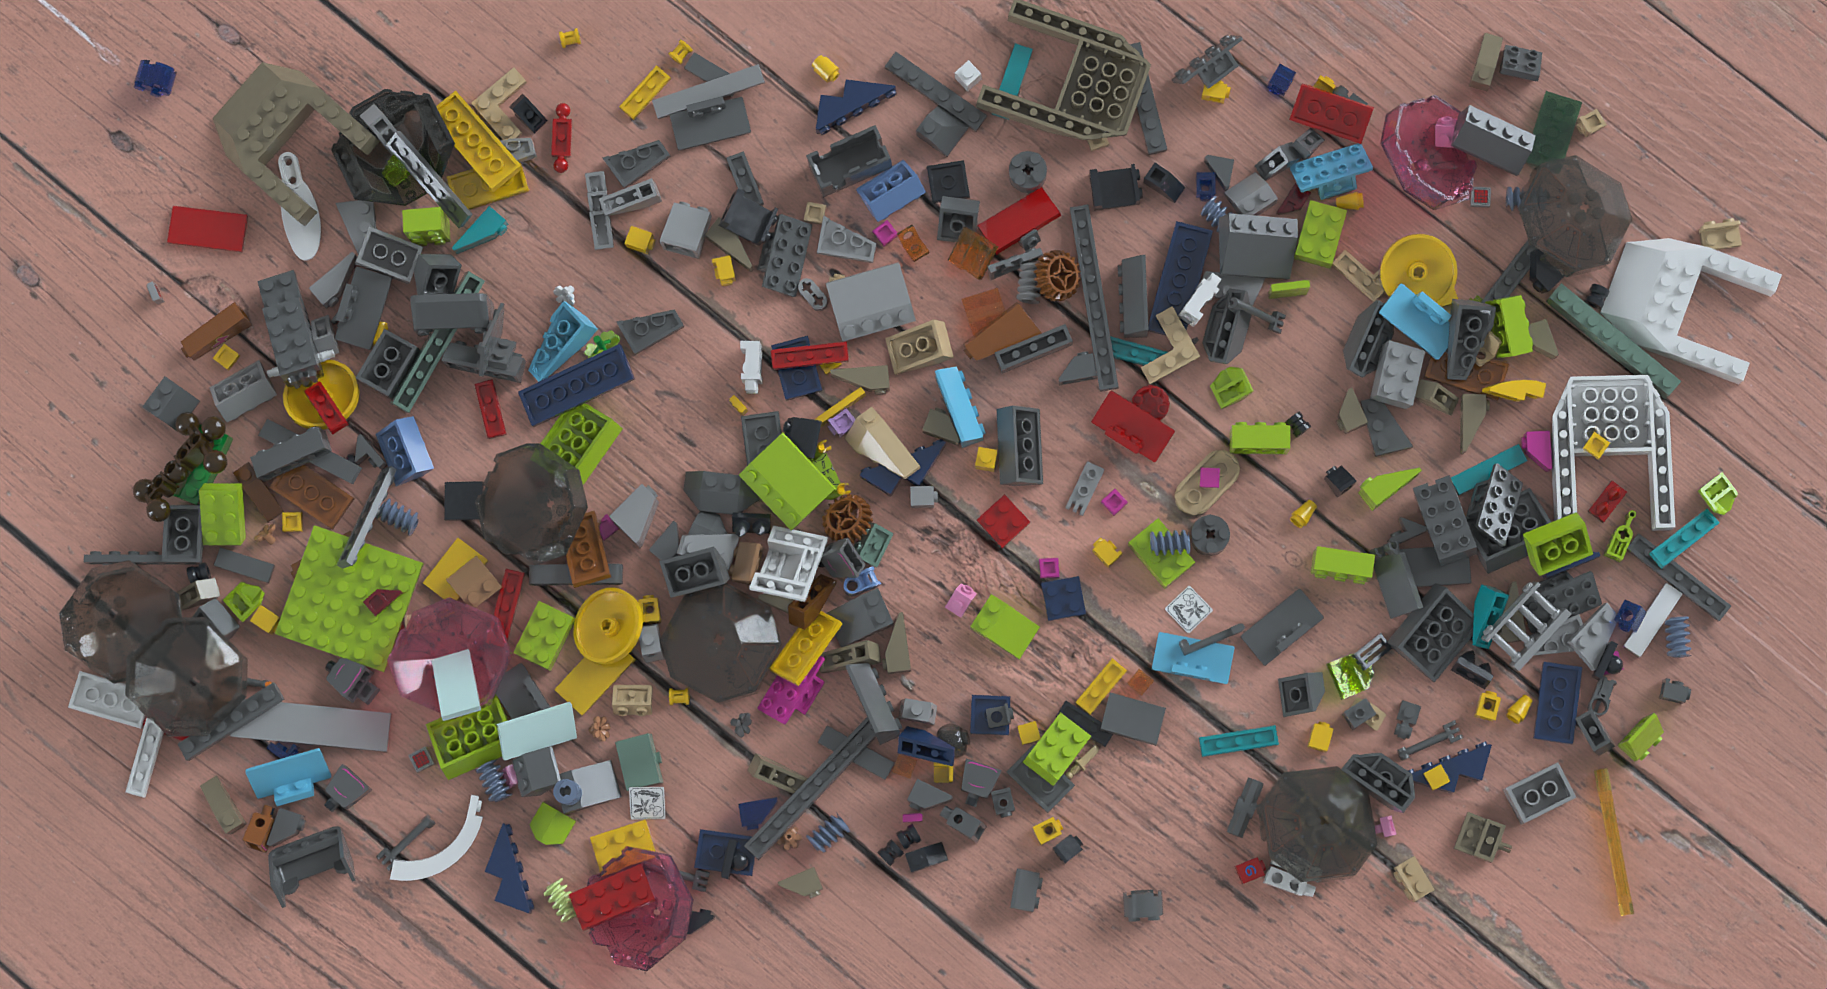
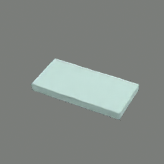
(456, 685)
(537, 730)

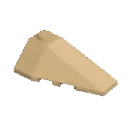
(878, 442)

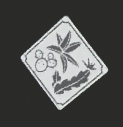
(1188, 609)
(647, 803)

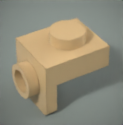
(1590, 123)

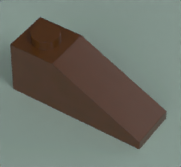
(258, 492)
(805, 613)

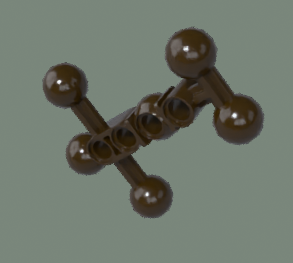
(188, 457)

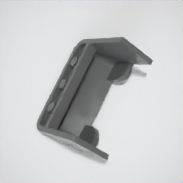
(451, 312)
(307, 858)

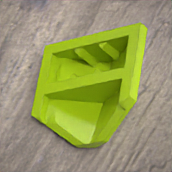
(1231, 386)
(1719, 494)
(244, 600)
(551, 825)

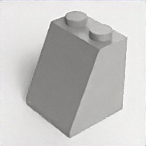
(686, 230)
(636, 514)

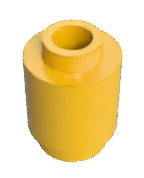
(825, 69)

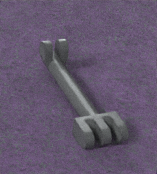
(1272, 319)
(1187, 649)
(1404, 753)
(425, 823)
(696, 879)

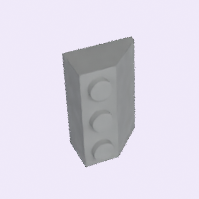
(242, 391)

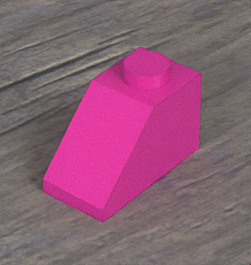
(1538, 448)

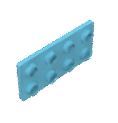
(1333, 171)
(1418, 319)
(1208, 664)
(289, 777)

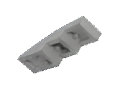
(600, 224)

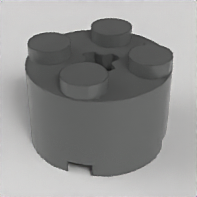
(1027, 161)
(1209, 524)
(1143, 904)

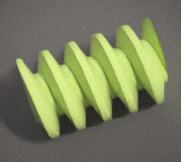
(561, 900)

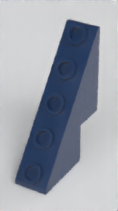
(856, 98)
(888, 481)
(1466, 764)
(505, 865)

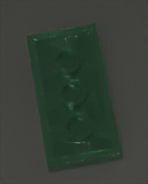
(1553, 128)

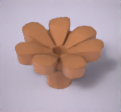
(266, 534)
(599, 728)
(792, 841)

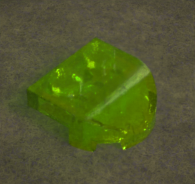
(1349, 676)

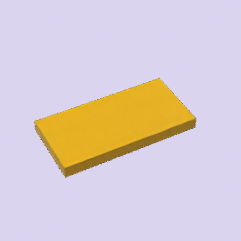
(475, 192)
(805, 648)
(590, 681)

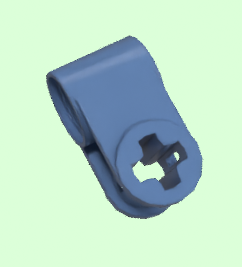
(862, 582)

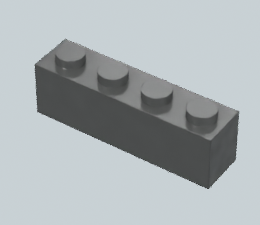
(1033, 348)
(291, 453)

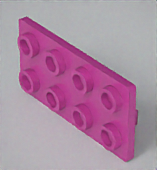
(785, 696)

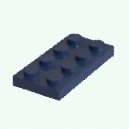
(1557, 703)

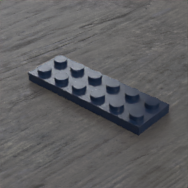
(1181, 271)
(576, 385)

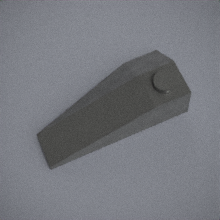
(1467, 333)

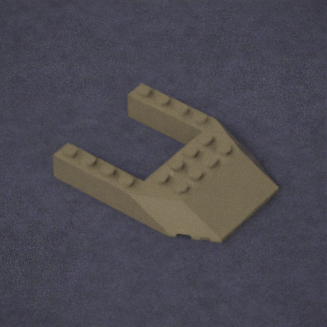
(1099, 86)
(266, 115)

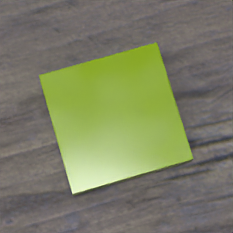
(1289, 289)

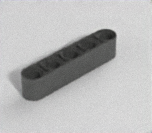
(560, 575)

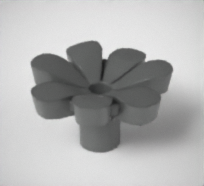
(742, 724)

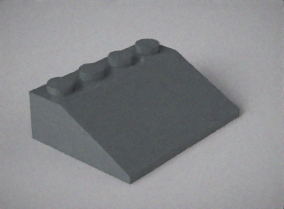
(1257, 245)
(1527, 517)
(1434, 633)

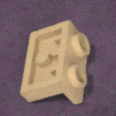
(1720, 235)
(632, 700)
(1413, 879)

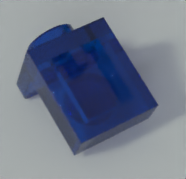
(280, 750)

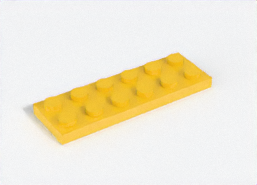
(477, 142)

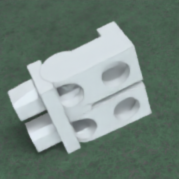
(1204, 293)
(752, 366)
(1285, 881)

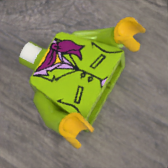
(825, 466)

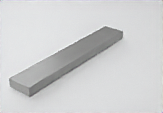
(712, 89)

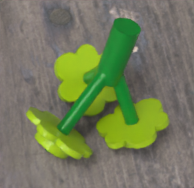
(602, 343)

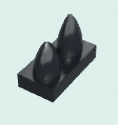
(751, 523)
(1466, 667)

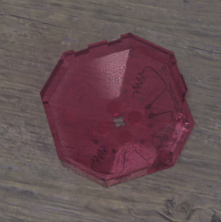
(1441, 173)
(441, 631)
(639, 936)

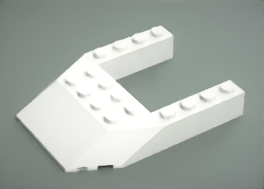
(1655, 290)
(1627, 415)

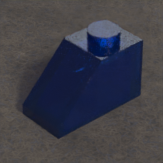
(756, 812)

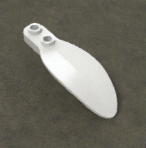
(303, 239)

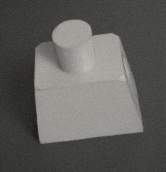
(650, 643)
(917, 711)

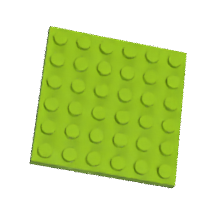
(328, 605)

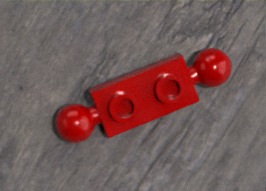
(561, 138)

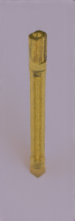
(1614, 842)

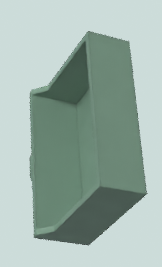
(639, 761)

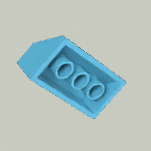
(959, 406)

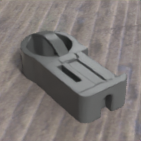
(1602, 693)

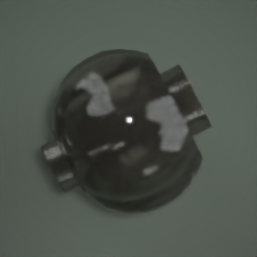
(955, 737)

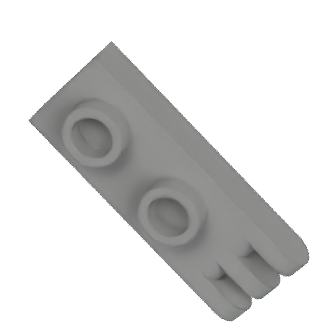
(1085, 487)

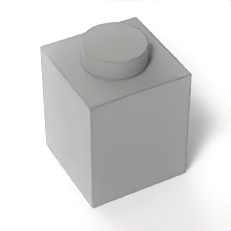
(923, 496)

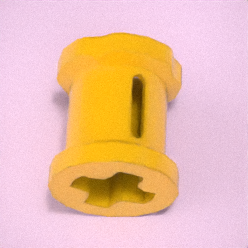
(570, 37)
(674, 54)
(679, 696)

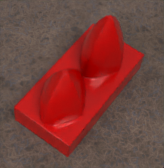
(1607, 501)

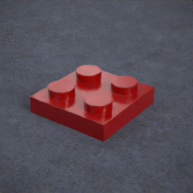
(1003, 521)

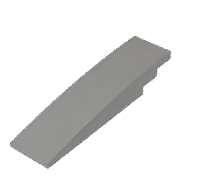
(320, 727)

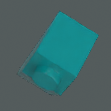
(483, 230)
(1487, 610)

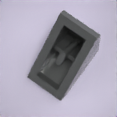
(1222, 169)

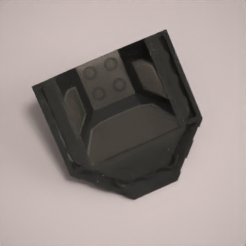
(422, 126)

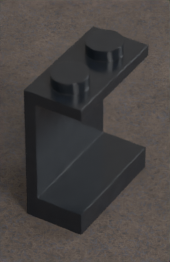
(1115, 188)
(748, 219)

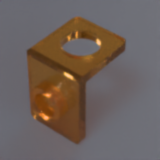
(913, 245)

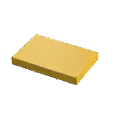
(453, 559)

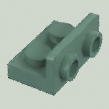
(873, 545)

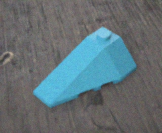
(565, 336)

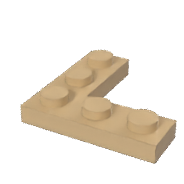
(489, 102)
(1359, 275)
(1183, 351)

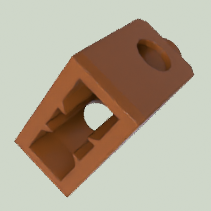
(257, 836)

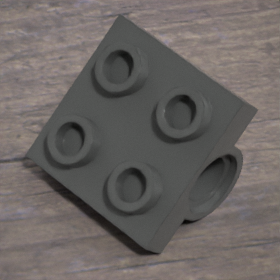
(1521, 63)

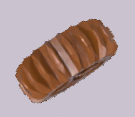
(1057, 287)
(846, 513)

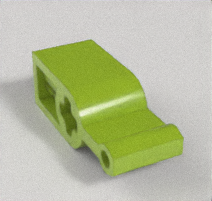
(1615, 539)

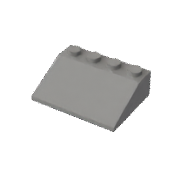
(870, 301)

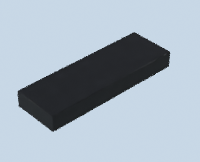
(1086, 722)

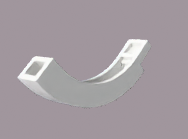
(435, 864)

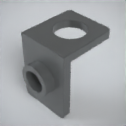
(1006, 712)
(1359, 714)

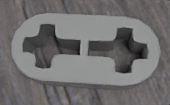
(809, 297)

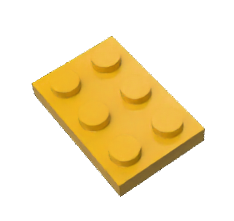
(610, 843)

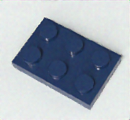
(799, 380)
(713, 847)

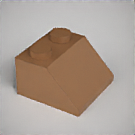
(747, 562)
(474, 582)

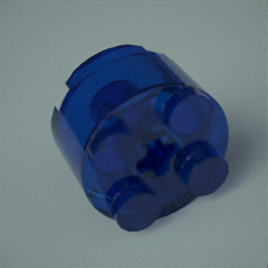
(156, 78)

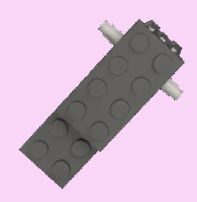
(290, 332)

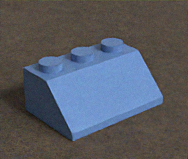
(891, 190)
(404, 450)

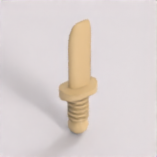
(1082, 762)

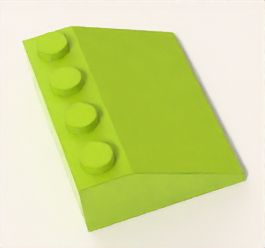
(582, 438)
(787, 481)
(468, 740)

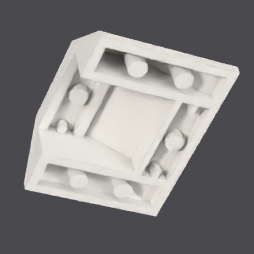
(789, 563)

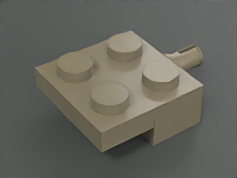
(1481, 837)

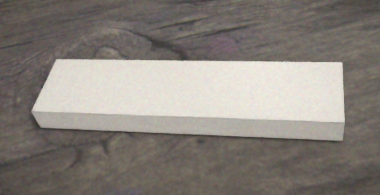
(1653, 620)
(145, 759)

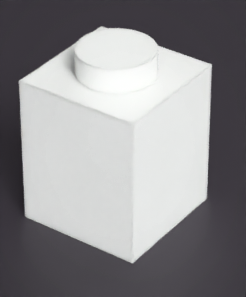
(968, 75)

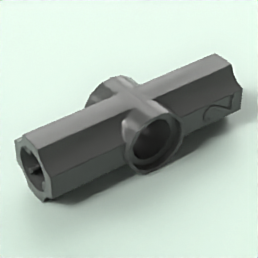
(1245, 807)

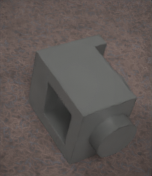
(1674, 691)
(999, 795)

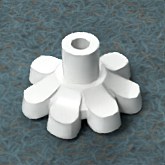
(565, 294)

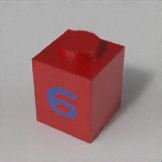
(1250, 870)

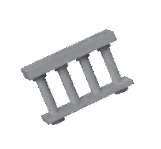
(1544, 630)

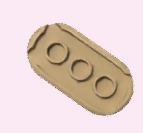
(1197, 500)

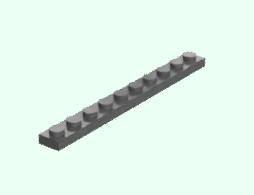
(1094, 298)
(811, 790)

